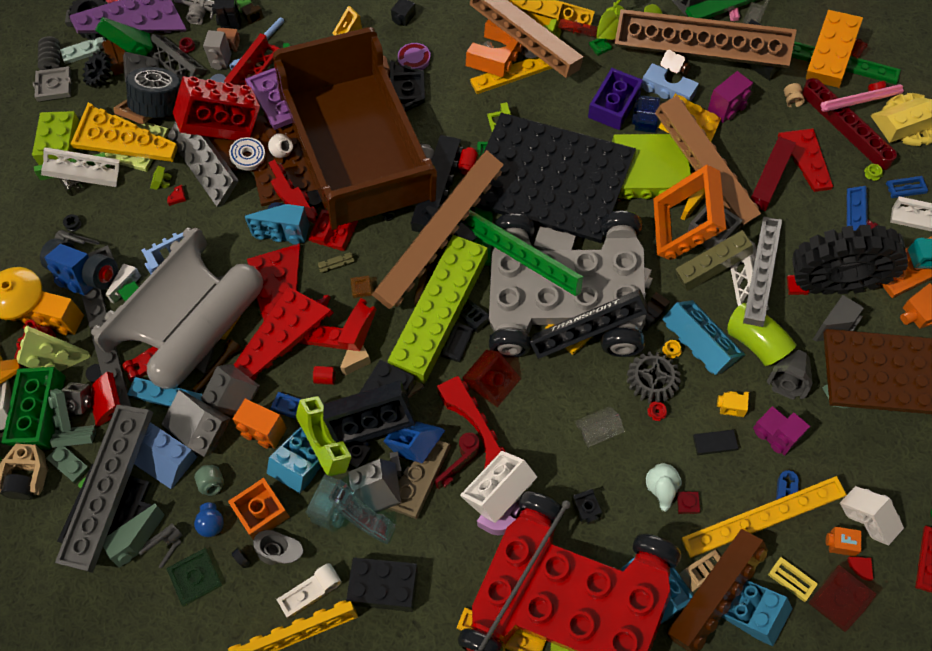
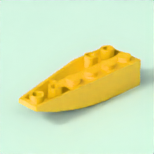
(545, 10)

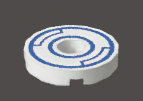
(247, 145)

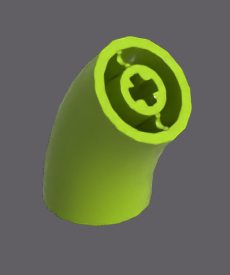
(766, 342)

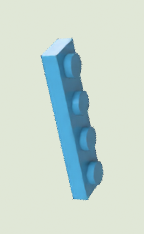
(147, 391)

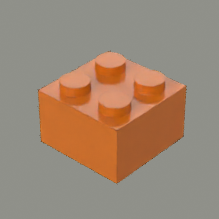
(259, 423)
(258, 508)

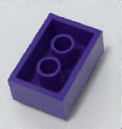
(615, 98)

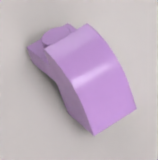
(500, 526)

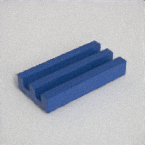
(922, 188)

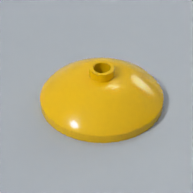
(21, 294)

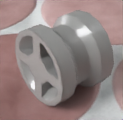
(195, 14)

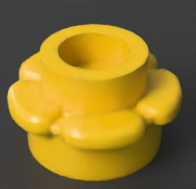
(674, 345)

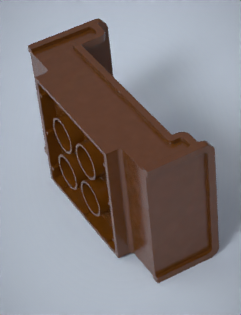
(352, 127)

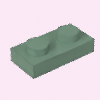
(58, 404)
(68, 463)

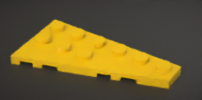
(115, 135)

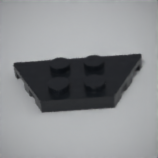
(408, 85)

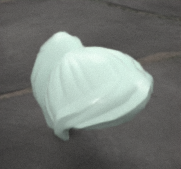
(663, 483)

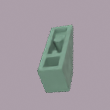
(130, 538)

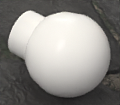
(280, 146)

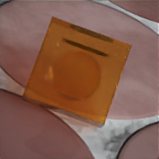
(360, 286)

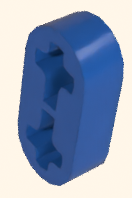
(781, 484)

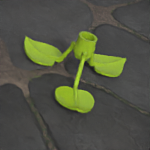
(609, 20)

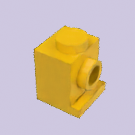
(733, 404)

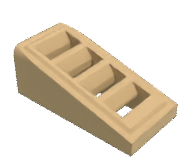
(691, 575)

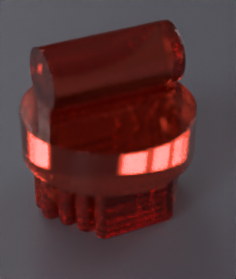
(858, 48)

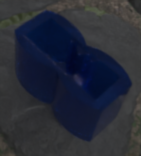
(646, 119)

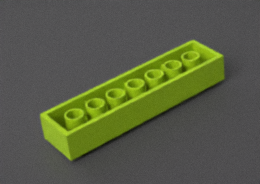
(439, 308)

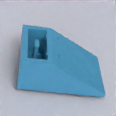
(280, 223)
(294, 462)
(759, 612)

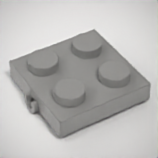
(52, 83)

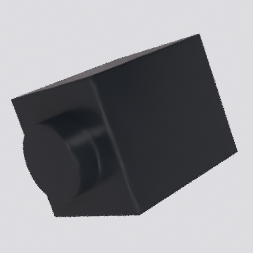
(403, 12)

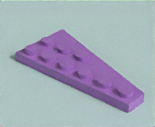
(139, 14)

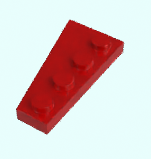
(809, 158)

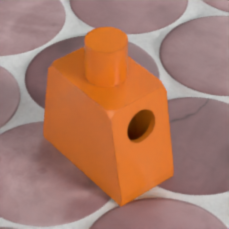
(919, 308)

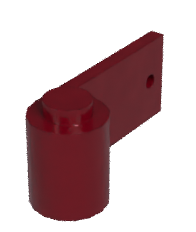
(469, 450)

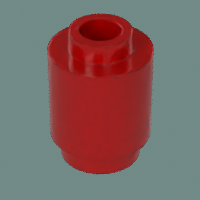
(467, 160)

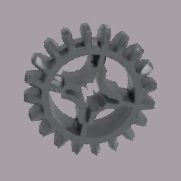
(671, 377)

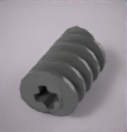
(48, 53)

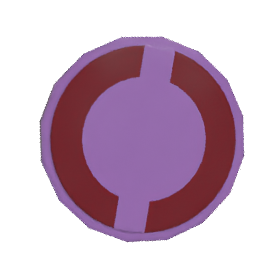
(414, 55)

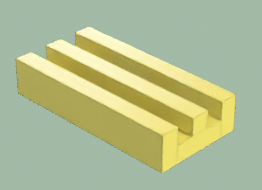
(788, 586)

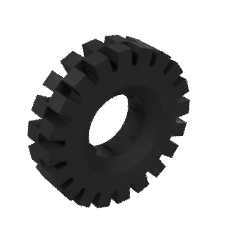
(850, 260)

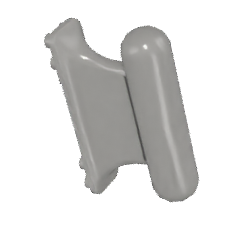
(180, 310)

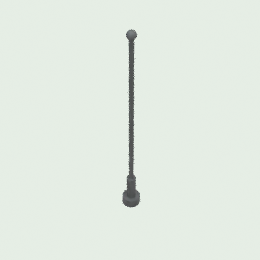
(565, 505)

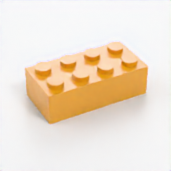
(834, 48)
(56, 312)

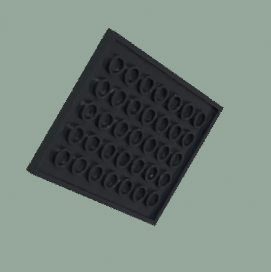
(555, 176)

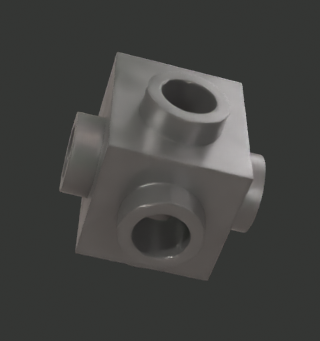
(77, 397)

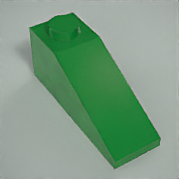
(126, 37)

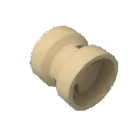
(793, 94)

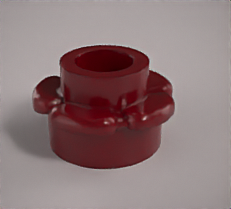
(187, 44)

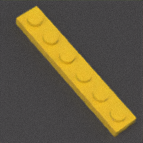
(518, 71)

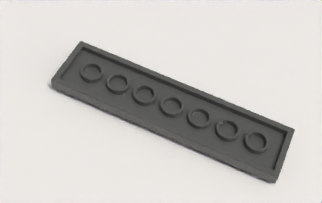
(104, 488)

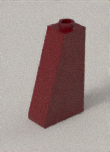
(772, 172)

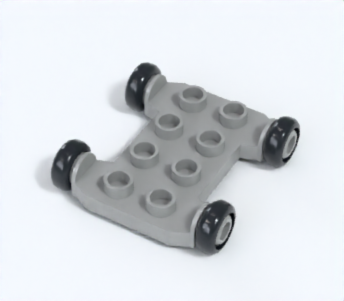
(527, 299)

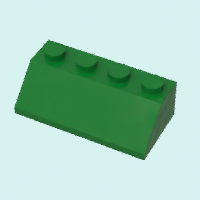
(29, 410)

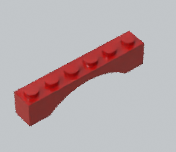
(456, 398)

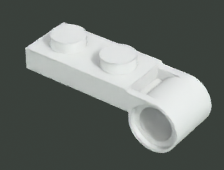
(311, 590)

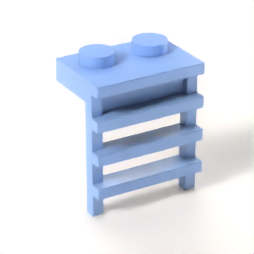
(153, 255)

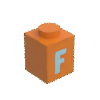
(844, 541)

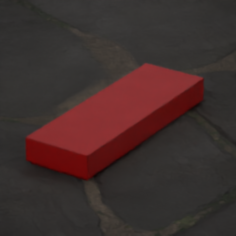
(924, 572)

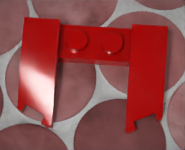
(350, 336)

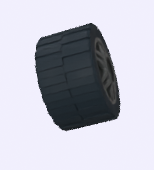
(152, 91)

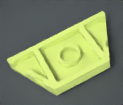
(47, 351)

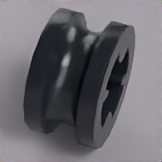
(68, 219)

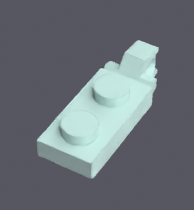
(82, 50)

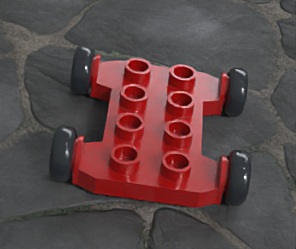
(569, 595)

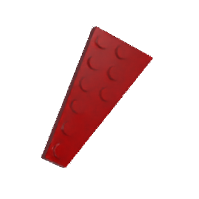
(278, 272)
(281, 331)

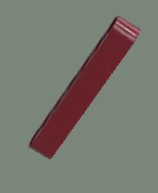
(850, 125)

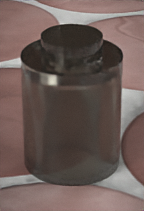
(72, 187)

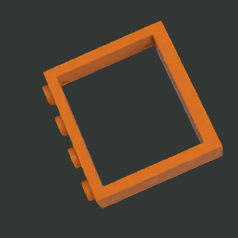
(707, 178)

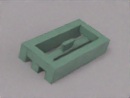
(75, 436)

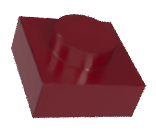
(688, 503)

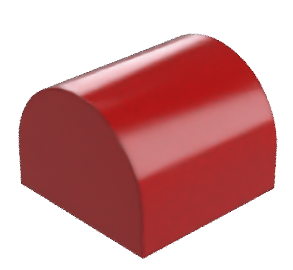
(324, 375)

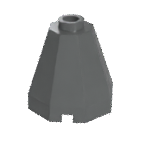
(792, 375)

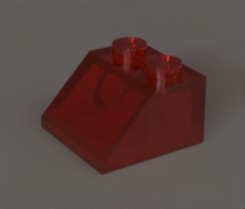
(492, 377)
(842, 598)

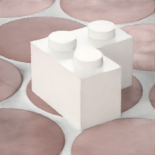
(874, 512)

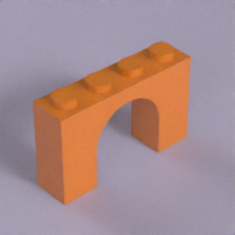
(493, 60)

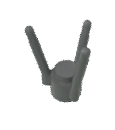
(72, 238)
(168, 535)

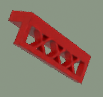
(248, 61)

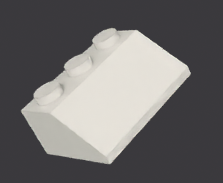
(499, 486)

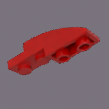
(287, 192)

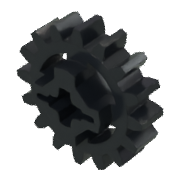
(97, 69)

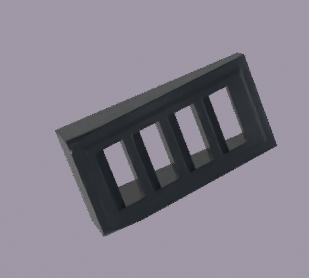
(481, 323)

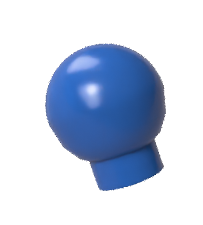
(209, 520)

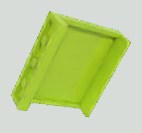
(655, 166)

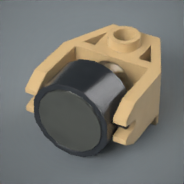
(25, 458)

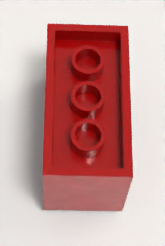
(215, 108)

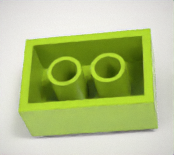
(56, 132)

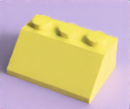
(904, 118)

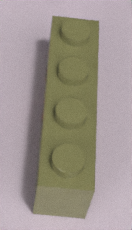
(714, 260)

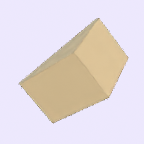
(354, 360)

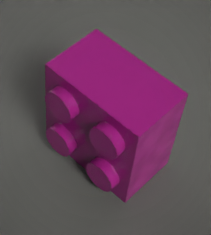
(730, 96)

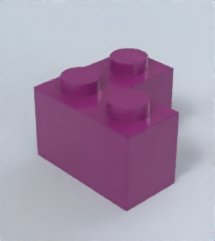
(780, 431)

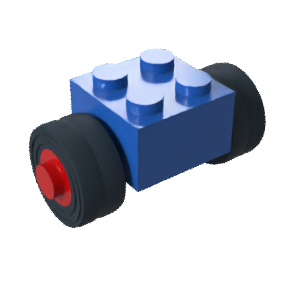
(76, 269)

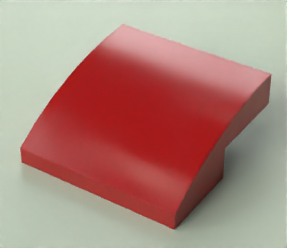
(324, 235)
(104, 398)

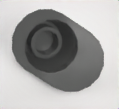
(276, 548)

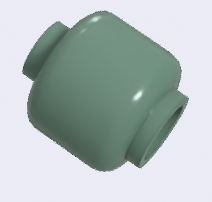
(209, 480)

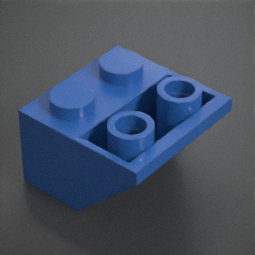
(415, 441)

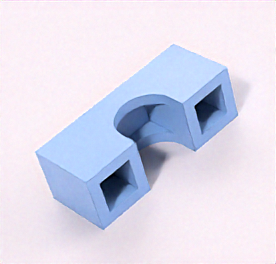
(655, 82)

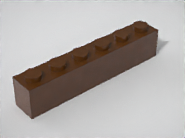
(718, 591)

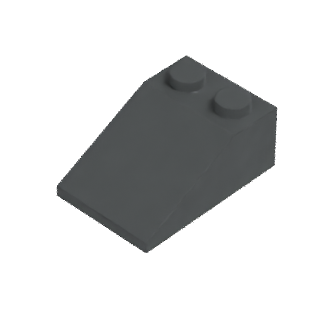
(195, 423)

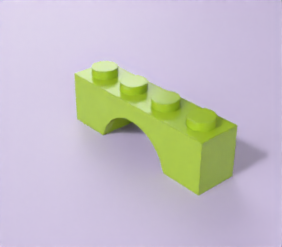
(332, 456)

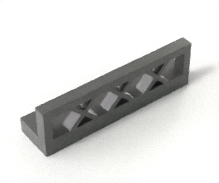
(184, 60)

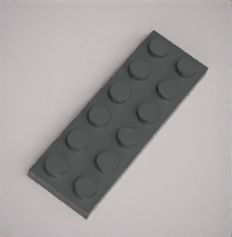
(205, 164)

